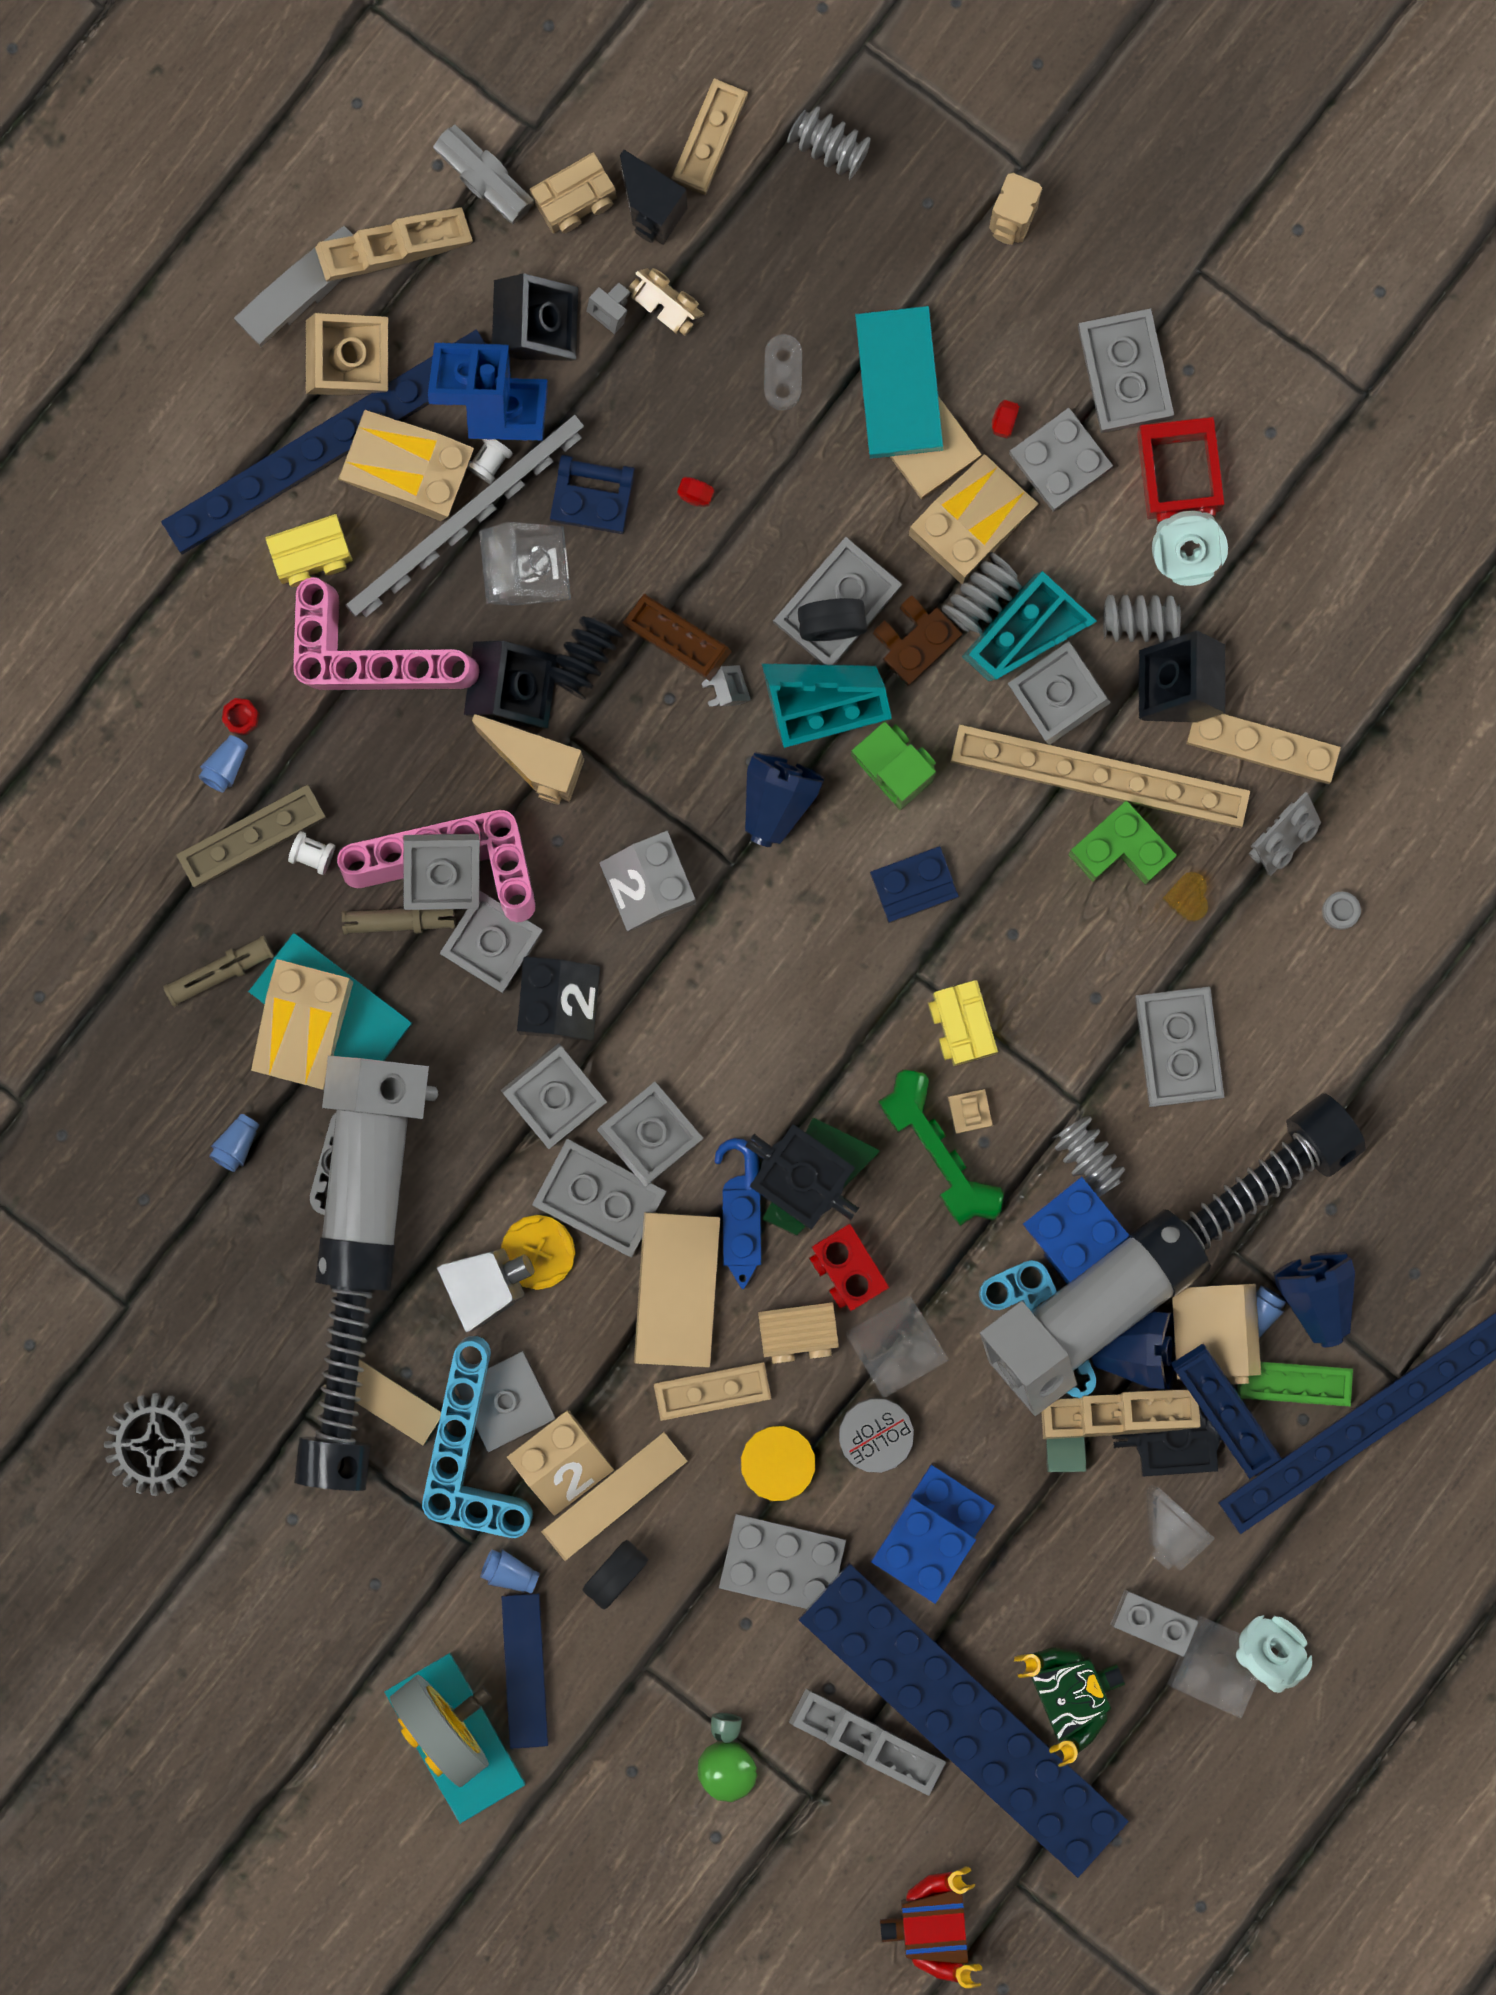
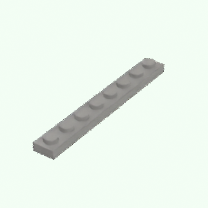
(478, 508)

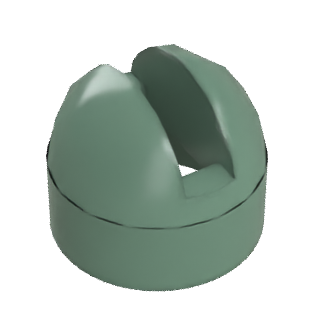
(725, 1726)

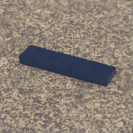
(1226, 1411)
(524, 1670)

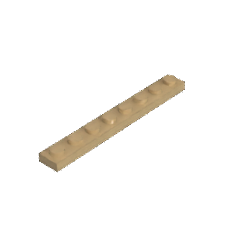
(1100, 776)

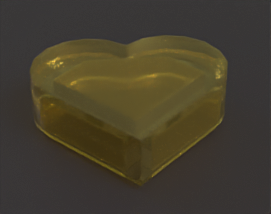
(1187, 897)

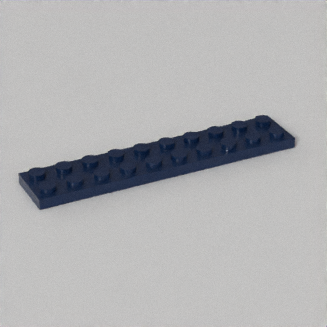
(963, 1720)

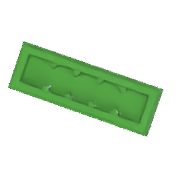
(1299, 1384)

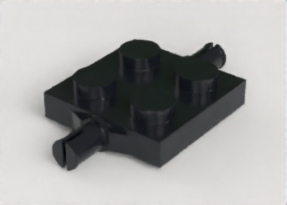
(802, 1177)
(1175, 1450)

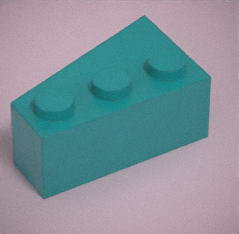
(1026, 627)
(824, 699)

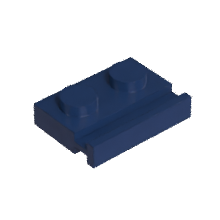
(914, 884)

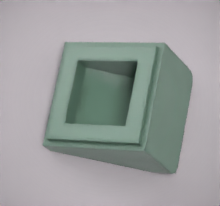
(1066, 1455)

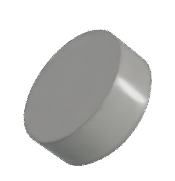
(1341, 910)

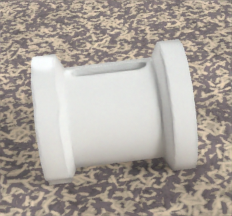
(489, 459)
(311, 853)

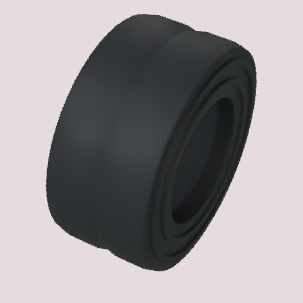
(832, 619)
(615, 1574)

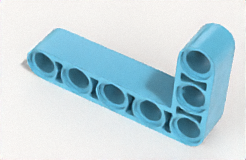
(459, 1449)

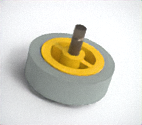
(440, 1729)

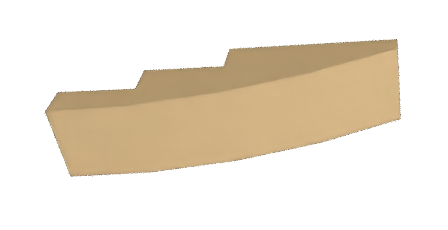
(394, 244)
(1120, 1414)
(614, 1496)

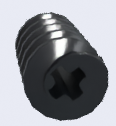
(584, 655)

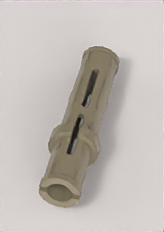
(397, 920)
(258, 950)

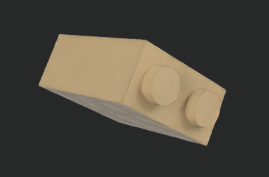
(1226, 1324)

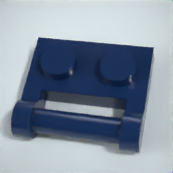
(588, 506)

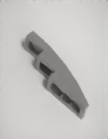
(287, 296)
(867, 1742)

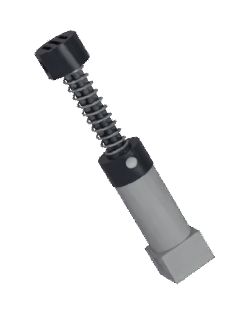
(357, 1243)
(1157, 1261)

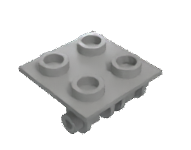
(1296, 825)

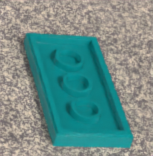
(899, 382)
(369, 1024)
(501, 1774)

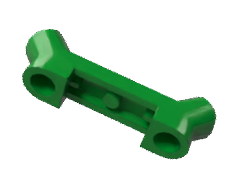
(904, 1109)

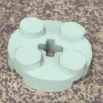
(1206, 559)
(1256, 1652)

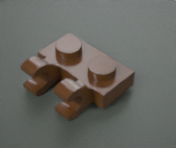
(921, 646)

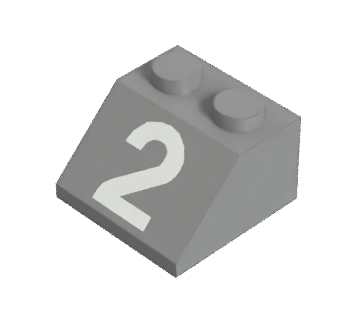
(647, 881)

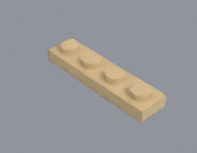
(1265, 746)

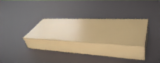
(709, 136)
(712, 1391)
(396, 1404)

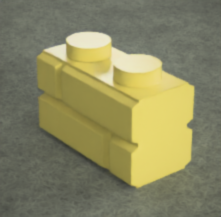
(309, 550)
(963, 1023)

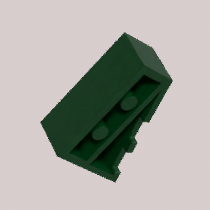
(845, 1146)

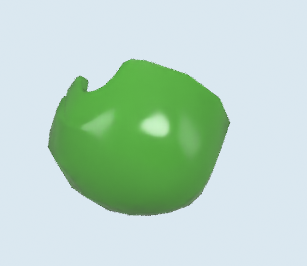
(726, 1771)

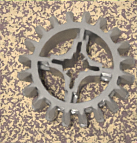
(154, 1427)

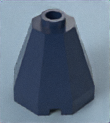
(777, 797)
(1320, 1295)
(1142, 1352)

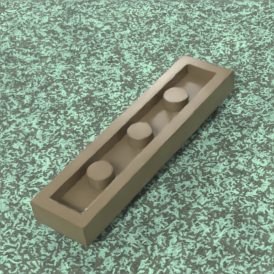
(251, 836)

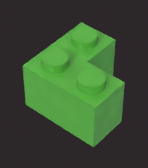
(893, 765)
(1126, 837)

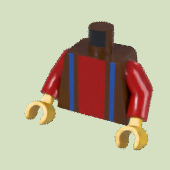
(935, 1927)

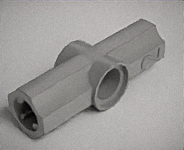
(483, 174)

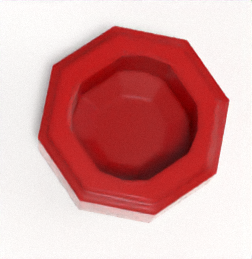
(1004, 418)
(695, 492)
(240, 716)

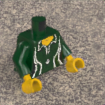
(1071, 1696)

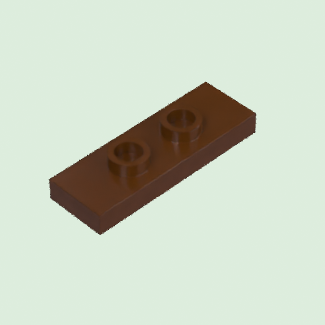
(677, 637)

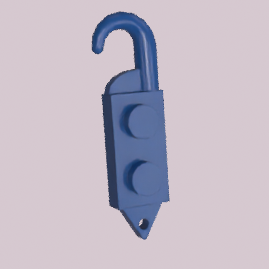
(741, 1214)

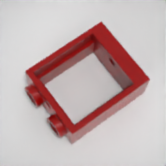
(1179, 432)

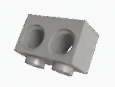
(1154, 1623)

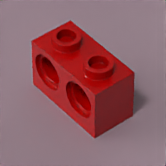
(857, 1263)

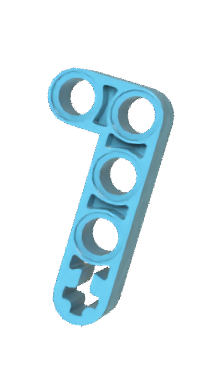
(1032, 1298)

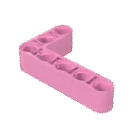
(368, 661)
(497, 849)

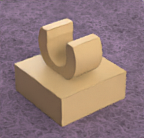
(970, 1111)

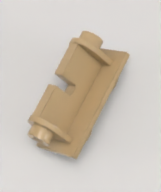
(655, 290)

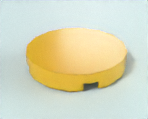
(547, 1247)
(778, 1463)

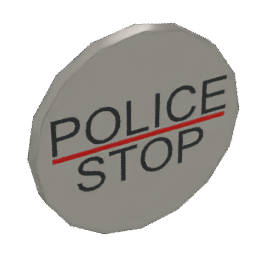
(876, 1435)

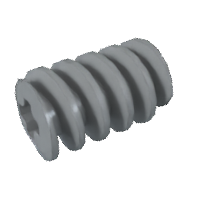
(829, 142)
(982, 595)
(1141, 617)
(1089, 1156)

